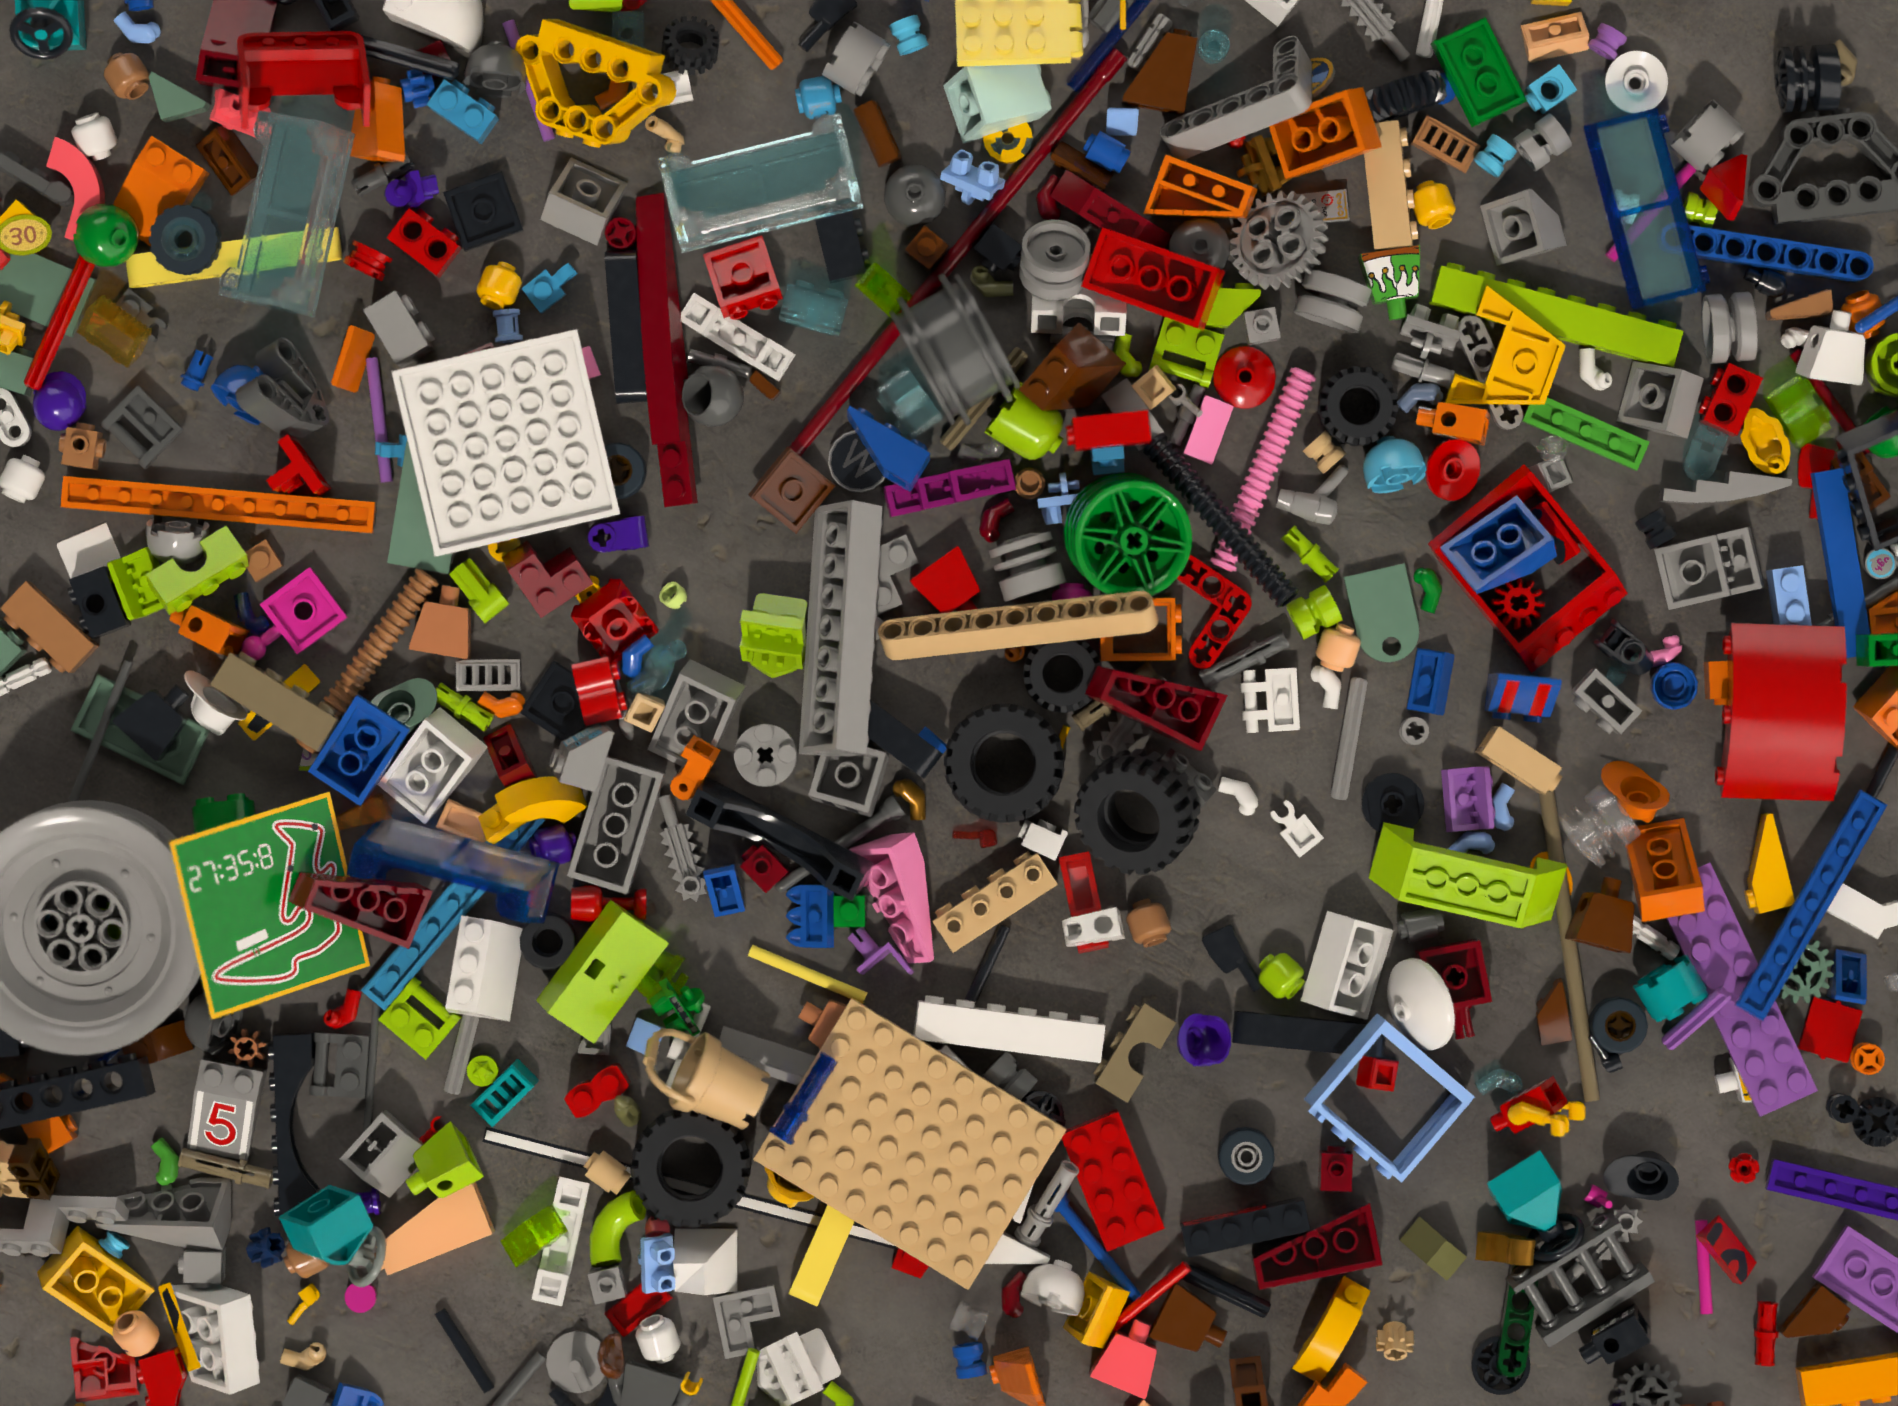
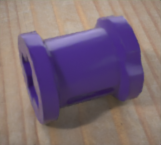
(371, 1201)

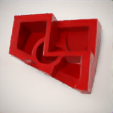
(102, 1372)

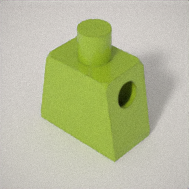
(444, 1163)

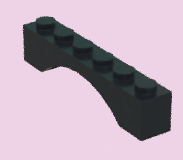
(735, 813)
(293, 1060)

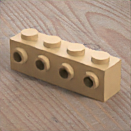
(1388, 191)
(994, 902)

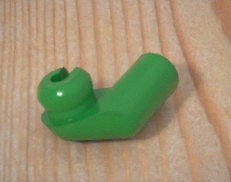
(1431, 586)

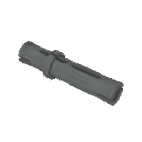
(1244, 659)

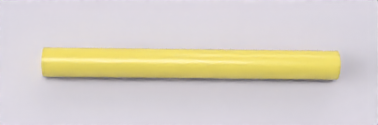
(807, 974)

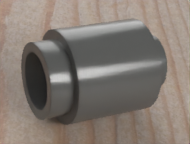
(1420, 924)

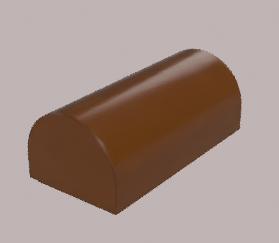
(877, 133)

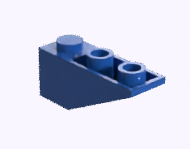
(894, 455)

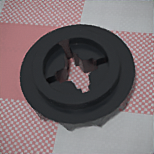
(1863, 1122)

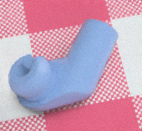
(137, 32)
(1502, 816)

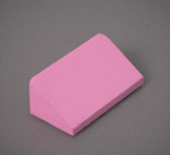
(1208, 430)

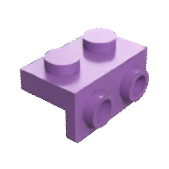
(1468, 798)

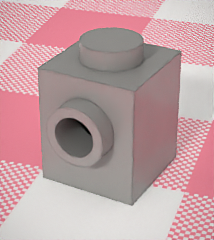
(202, 1267)

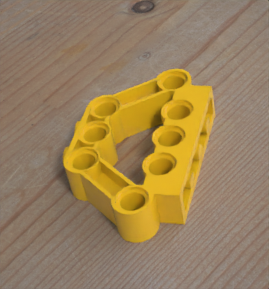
(550, 88)

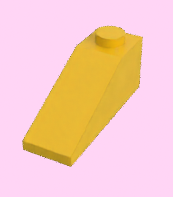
(1768, 874)

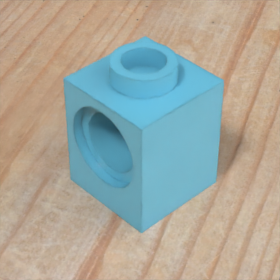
(1562, 84)

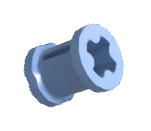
(507, 326)

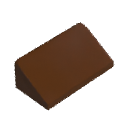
(228, 159)
(1074, 161)

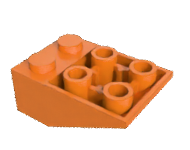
(1880, 705)

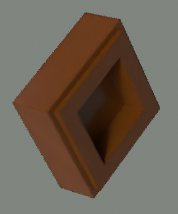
(764, 386)

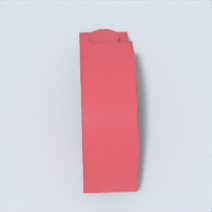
(81, 174)

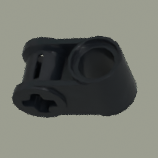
(1621, 645)

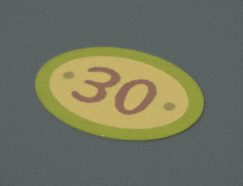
(24, 234)

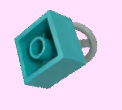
(334, 1230)

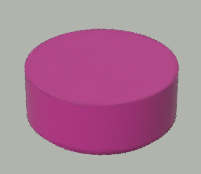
(360, 1298)

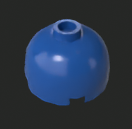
(227, 384)

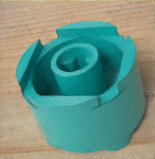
(1670, 988)

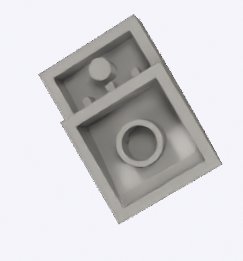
(1709, 568)

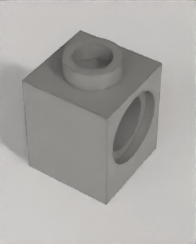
(1261, 326)
(607, 1283)

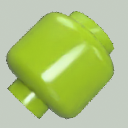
(1281, 975)

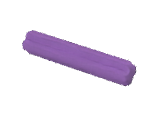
(1696, 1018)

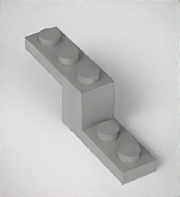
(49, 1220)

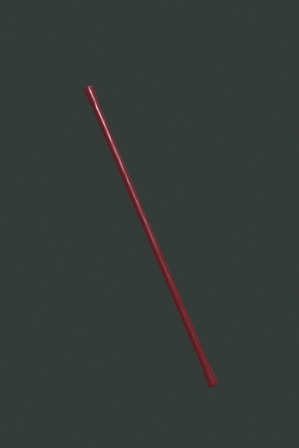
(1102, 75)

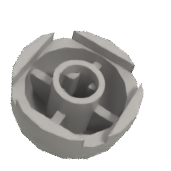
(176, 539)

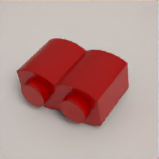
(598, 690)
(590, 1094)

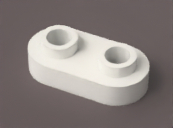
(10, 417)

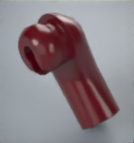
(1047, 205)
(991, 520)
(1011, 1295)

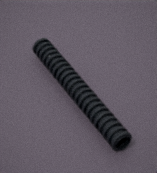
(1220, 520)

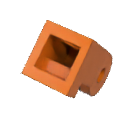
(700, 761)

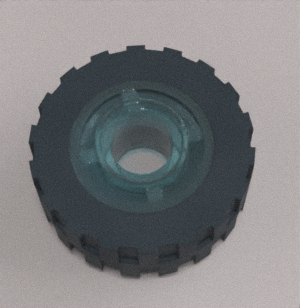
(166, 234)

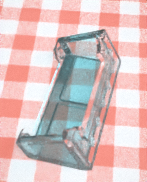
(761, 186)
(290, 214)

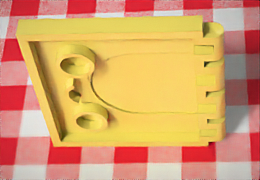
(1017, 32)

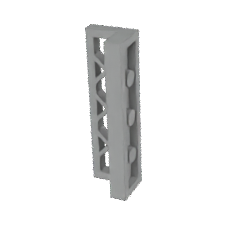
(776, 1059)

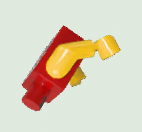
(1538, 1106)

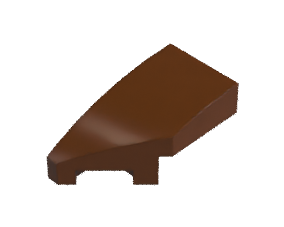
(1553, 1016)

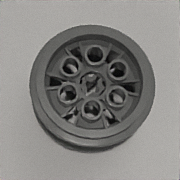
(955, 349)

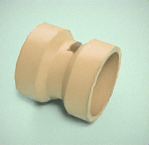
(1324, 452)

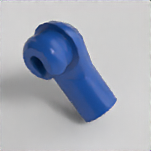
(632, 656)

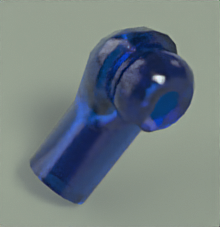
(247, 617)

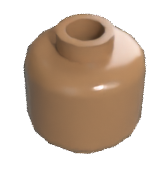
(127, 75)
(1148, 923)
(302, 1264)

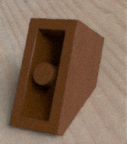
(161, 1043)
(1815, 1314)

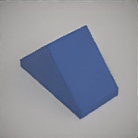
(724, 890)
(1849, 977)

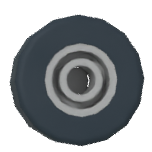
(1238, 1149)

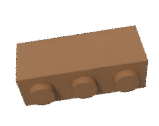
(48, 628)

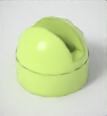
(667, 593)

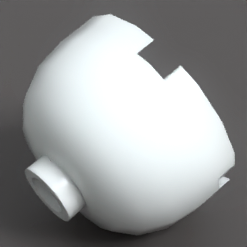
(1055, 1287)

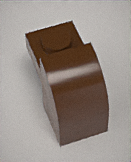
(1248, 1382)

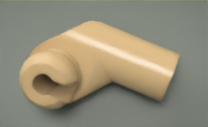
(666, 131)
(306, 1359)

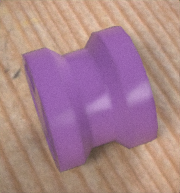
(1607, 41)

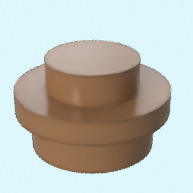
(1029, 483)

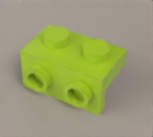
(132, 585)

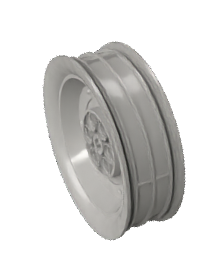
(142, 976)

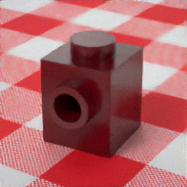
(763, 867)
(1335, 1169)

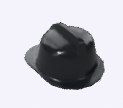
(1642, 1176)

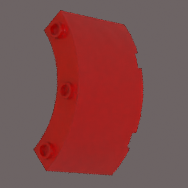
(1783, 712)

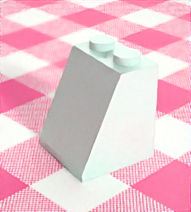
(996, 98)

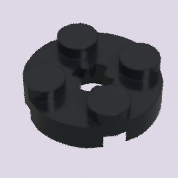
(1403, 789)

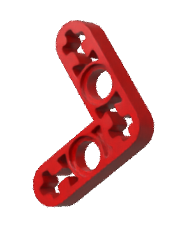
(1220, 600)

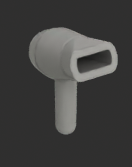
(1314, 506)

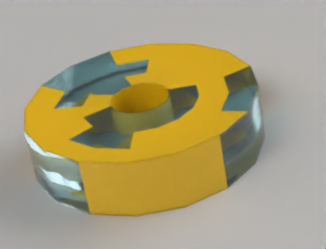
(1010, 152)

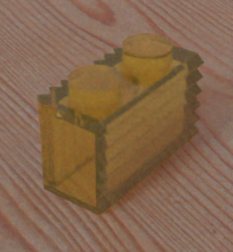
(114, 331)

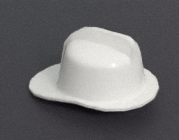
(210, 706)

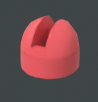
(656, 1227)

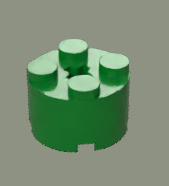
(211, 813)

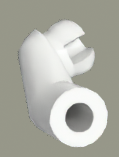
(1794, 336)
(1590, 372)
(1243, 792)

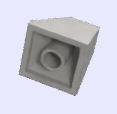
(1521, 227)

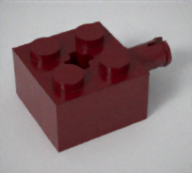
(1470, 988)

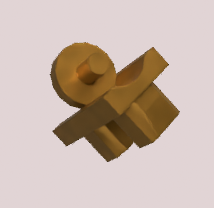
(1259, 165)

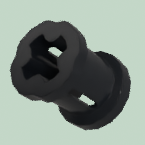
(1842, 1117)

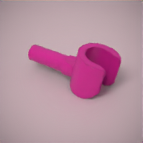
(1597, 1197)

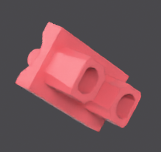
(227, 112)

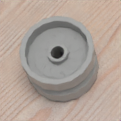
(1054, 259)
(1331, 306)
(1729, 327)

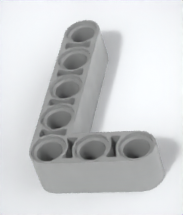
(1249, 110)

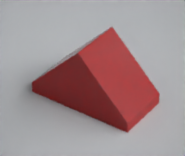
(1726, 186)

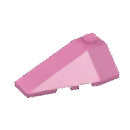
(900, 892)

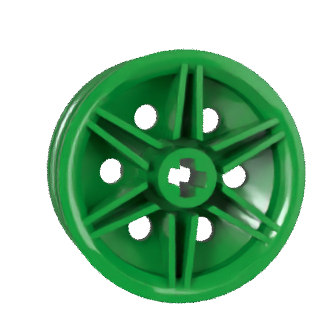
(1113, 495)

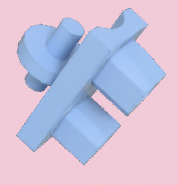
(970, 180)
(1051, 506)
(657, 1263)

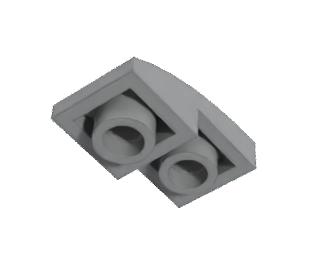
(1125, 399)

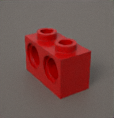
(421, 247)
(1737, 403)

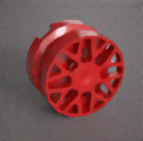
(367, 261)

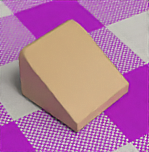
(645, 711)

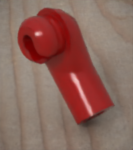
(344, 1013)

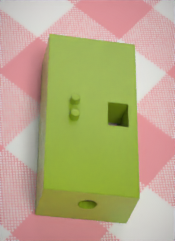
(602, 971)

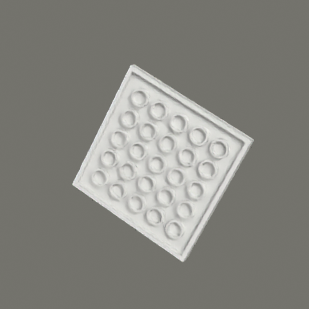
(505, 442)

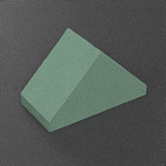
(174, 101)

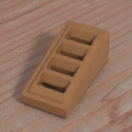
(1430, 122)
(1811, 306)

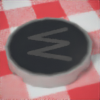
(853, 465)

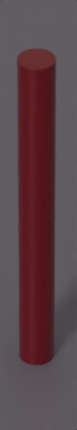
(1829, 400)

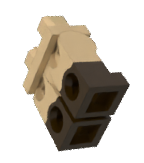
(27, 1170)

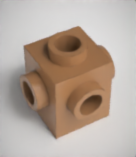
(89, 455)

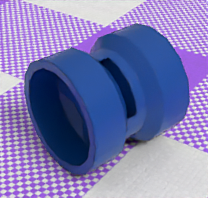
(969, 1360)

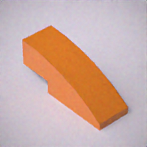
(1340, 1390)

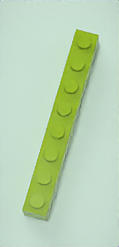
(1564, 318)

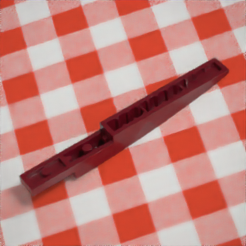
(664, 350)

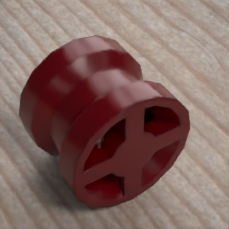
(619, 229)

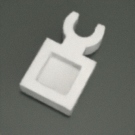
(1299, 832)

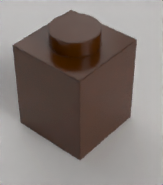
(926, 249)

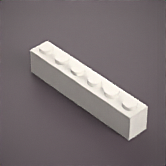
(1009, 1030)

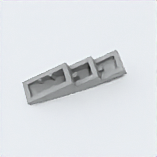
(1735, 487)

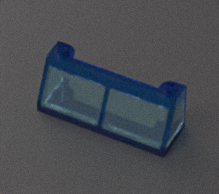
(1645, 209)

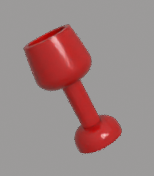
(589, 902)

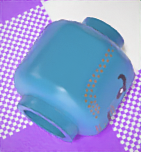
(817, 97)

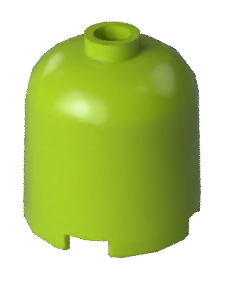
(1026, 427)

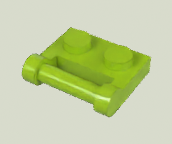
(1191, 343)
(415, 1027)

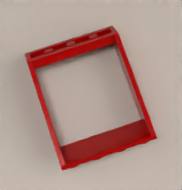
(1572, 617)

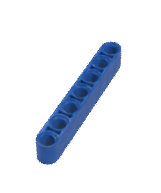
(1779, 255)

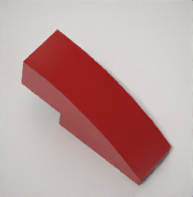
(1081, 891)

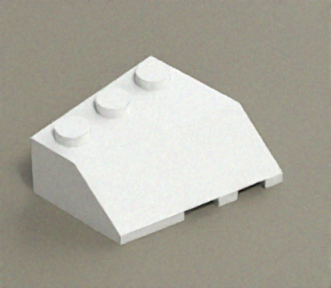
(222, 1336)

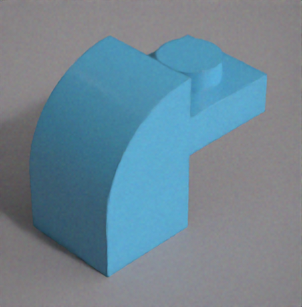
(1107, 460)

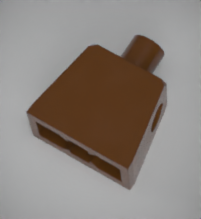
(1603, 919)
(1186, 1321)

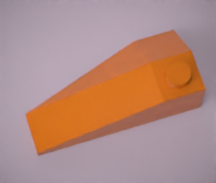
(1018, 1376)

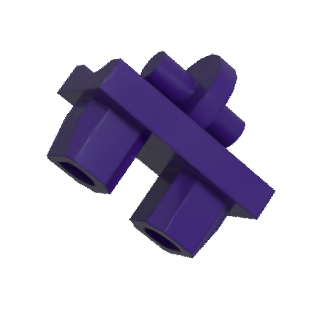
(411, 190)

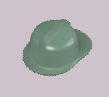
(408, 701)

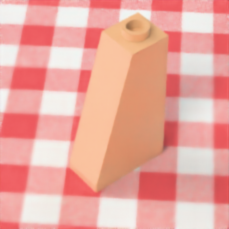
(438, 1229)

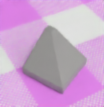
(1551, 474)

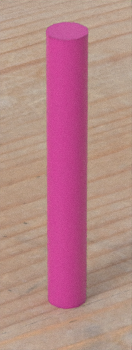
(1704, 1273)

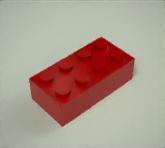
(1112, 1180)

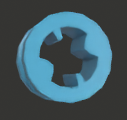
(114, 1244)

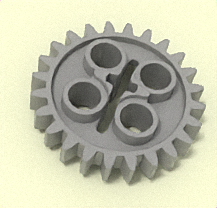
(1304, 231)

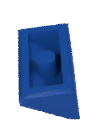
(1430, 681)

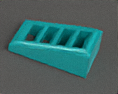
(523, 1074)

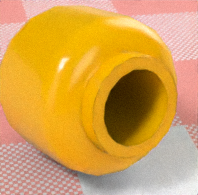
(1433, 204)
(499, 286)

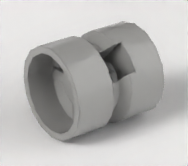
(1552, 137)

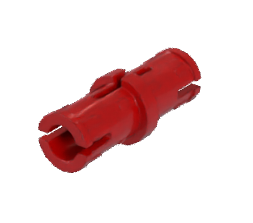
(1766, 1333)

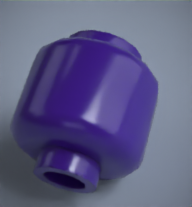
(553, 843)

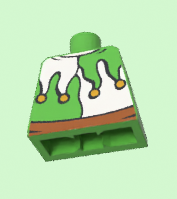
(1392, 277)

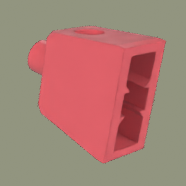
(1127, 1360)

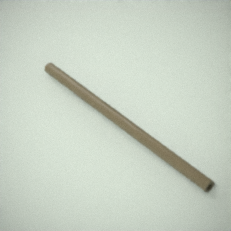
(1570, 953)

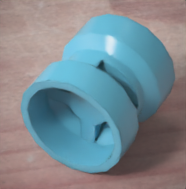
(908, 34)
(1495, 155)

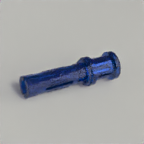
(796, 1111)

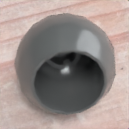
(712, 396)

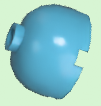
(1393, 463)

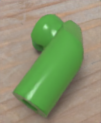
(169, 1162)

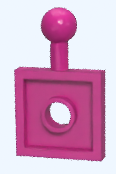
(282, 612)

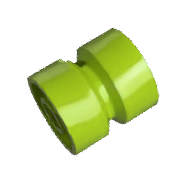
(1314, 612)

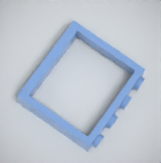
(1426, 1136)

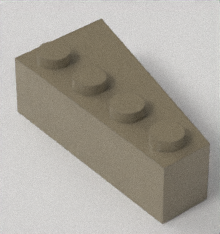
(276, 701)

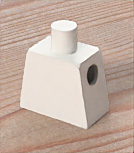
(1834, 352)

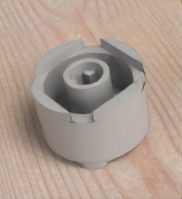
(856, 59)
(1706, 136)
(747, 755)

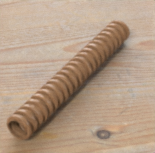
(379, 644)

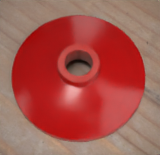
(1235, 391)
(1462, 471)

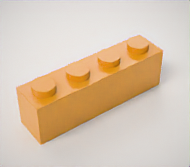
(1849, 1381)

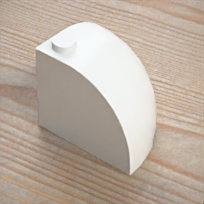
(452, 21)

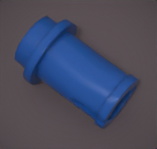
(195, 372)

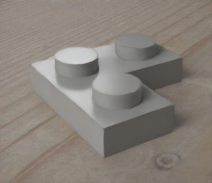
(894, 558)
(735, 1313)

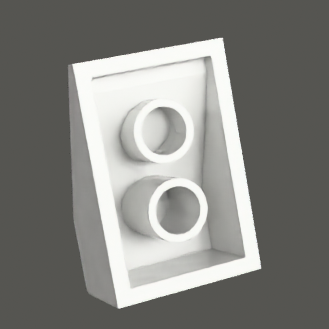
(432, 765)

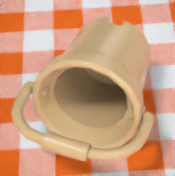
(710, 1079)

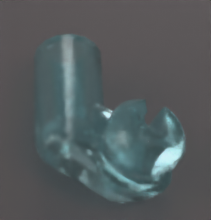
(1502, 1079)

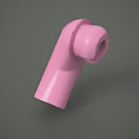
(1665, 655)

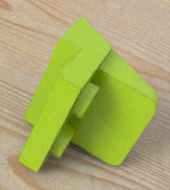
(774, 634)

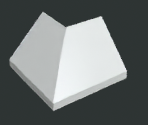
(705, 1260)

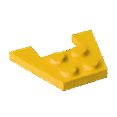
(1522, 362)

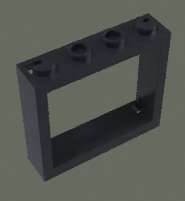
(1849, 443)

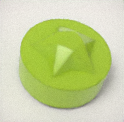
(482, 1070)

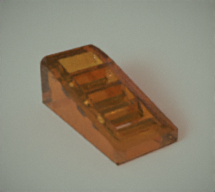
(371, 811)

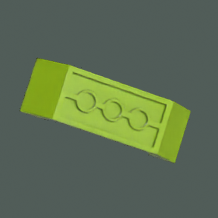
(1465, 881)

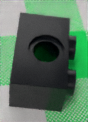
(111, 617)

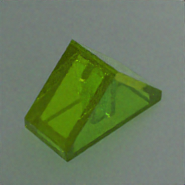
(881, 289)

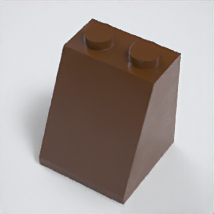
(1073, 372)

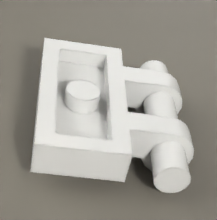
(1281, 700)

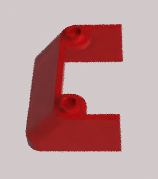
(302, 65)

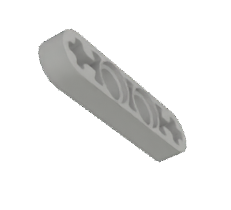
(1481, 373)

